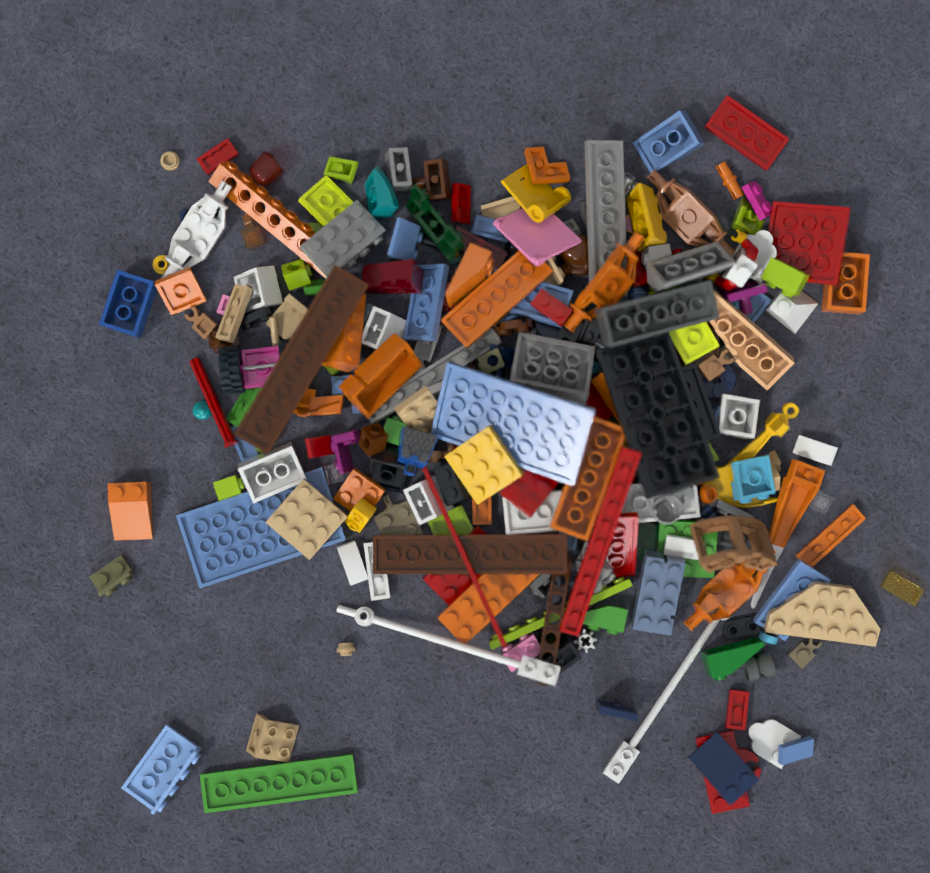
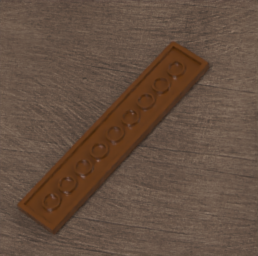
(301, 359)
(485, 553)

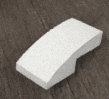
(815, 450)
(352, 562)

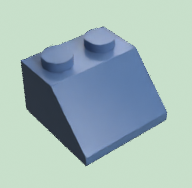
(404, 240)

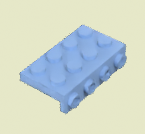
(162, 768)

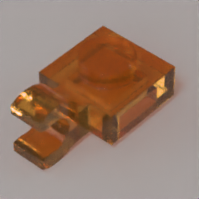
(252, 235)

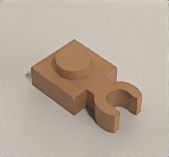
(202, 324)
(713, 367)

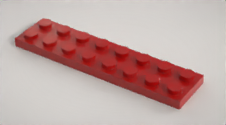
(533, 488)

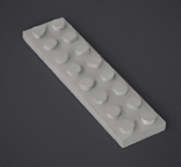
(604, 201)

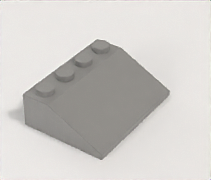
(553, 366)

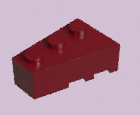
(393, 277)

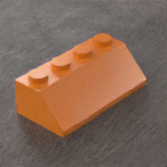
(347, 348)

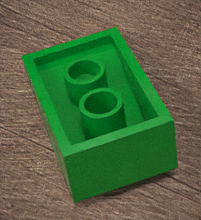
(728, 658)

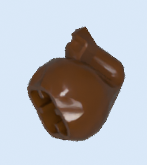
(576, 258)

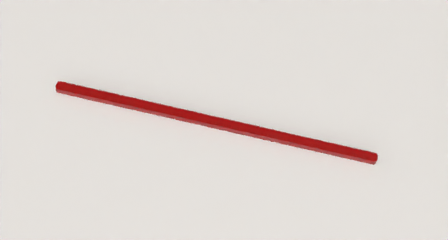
(464, 557)

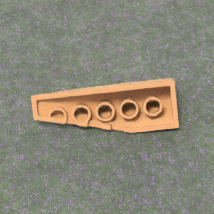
(750, 345)

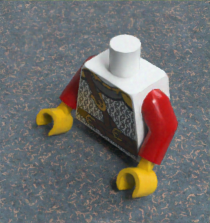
(745, 263)

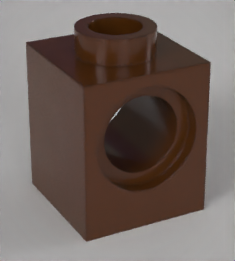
(373, 439)

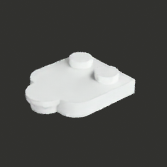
(763, 241)
(767, 737)

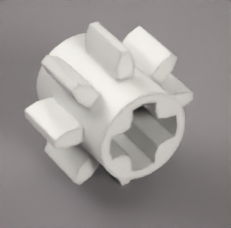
(585, 646)

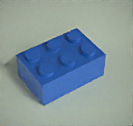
(128, 304)

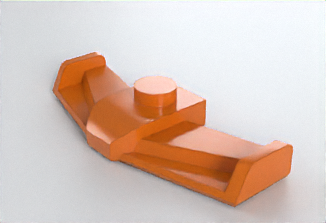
(315, 406)

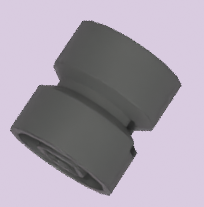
(759, 666)

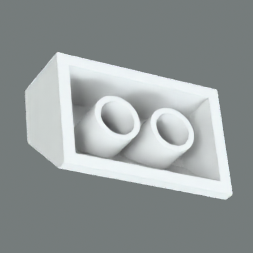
(271, 473)

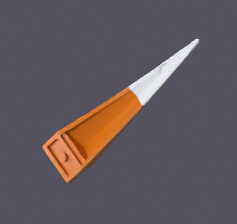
(794, 498)

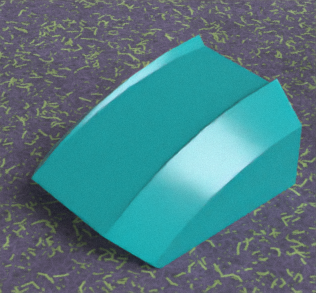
(380, 195)

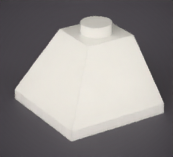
(791, 311)

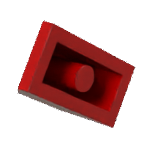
(319, 446)

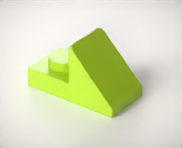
(341, 169)

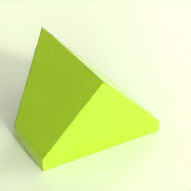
(746, 219)

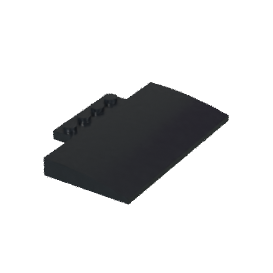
(661, 413)

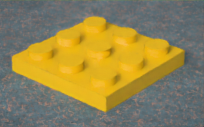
(484, 464)

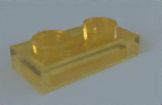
(902, 588)

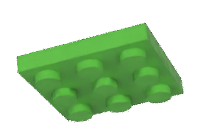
(682, 528)

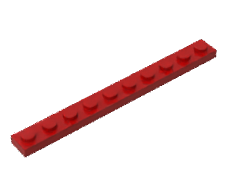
(600, 540)

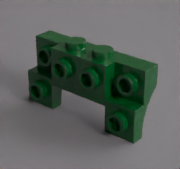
(431, 221)

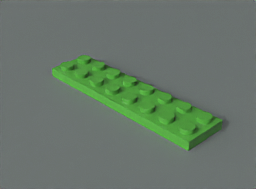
(278, 783)

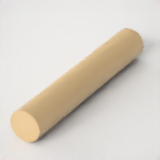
(274, 330)

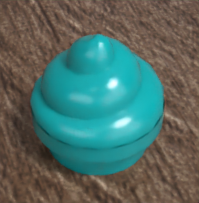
(201, 410)

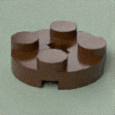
(507, 327)

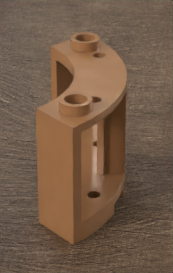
(759, 557)

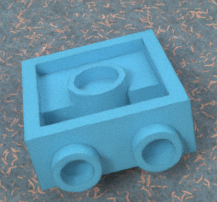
(752, 479)

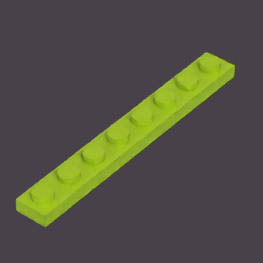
(533, 623)

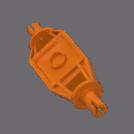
(608, 284)
(726, 592)

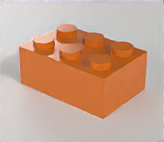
(851, 293)

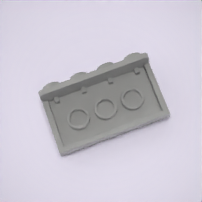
(344, 239)

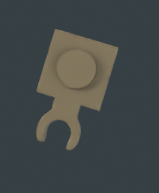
(802, 653)

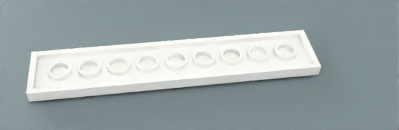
(519, 523)

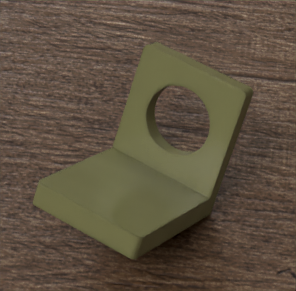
(483, 361)

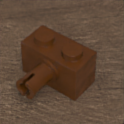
(435, 180)

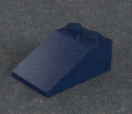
(723, 768)

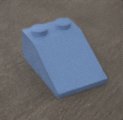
(669, 142)

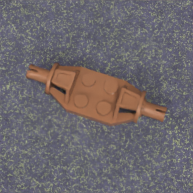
(687, 214)

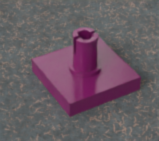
(744, 293)

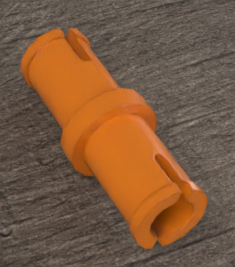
(729, 180)

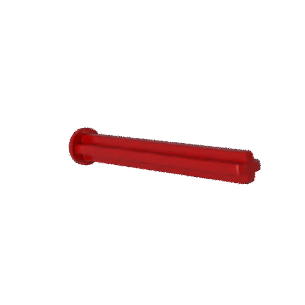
(213, 402)

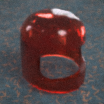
(265, 170)

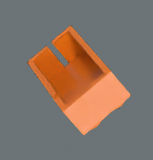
(381, 375)

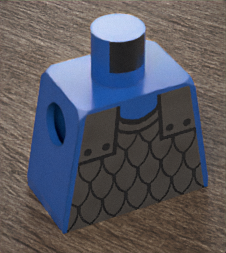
(415, 449)

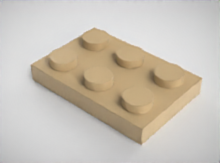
(418, 410)

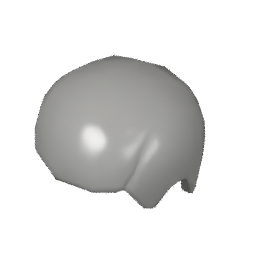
(667, 509)

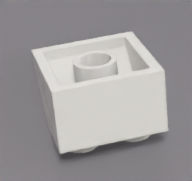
(264, 285)
(738, 416)

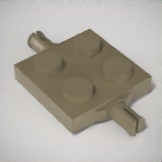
(397, 519)

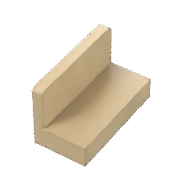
(500, 208)

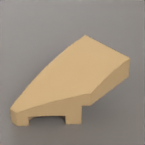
(776, 468)

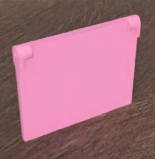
(535, 239)

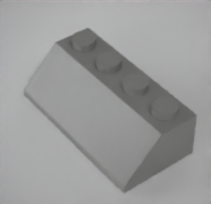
(688, 266)

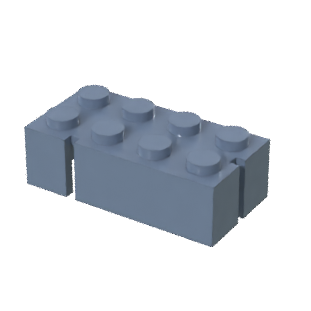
(657, 593)

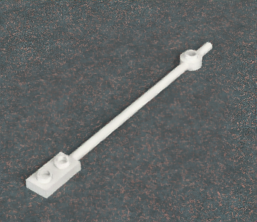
(527, 666)
(627, 752)

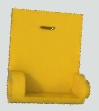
(536, 200)

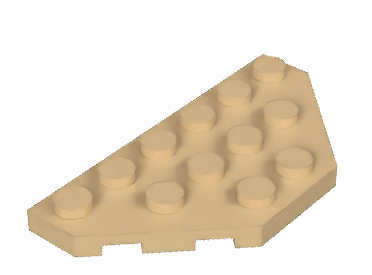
(824, 613)

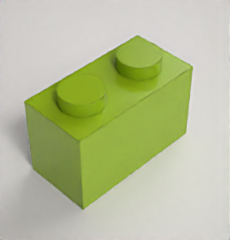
(784, 277)

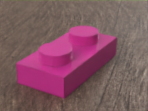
(757, 200)

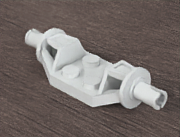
(198, 231)

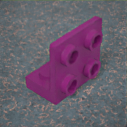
(340, 445)

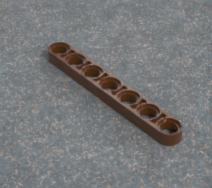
(553, 609)

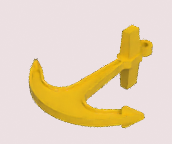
(775, 425)

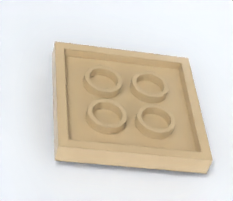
(306, 519)

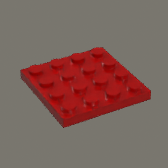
(811, 238)

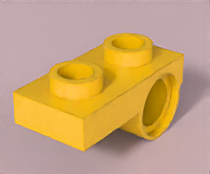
(360, 515)

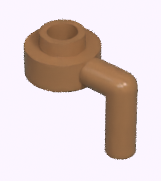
(436, 455)

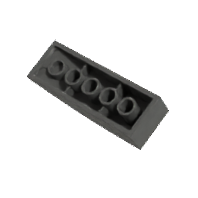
(656, 313)

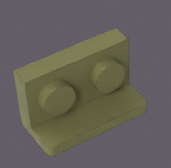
(112, 575)

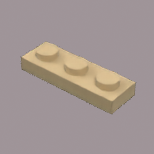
(234, 313)

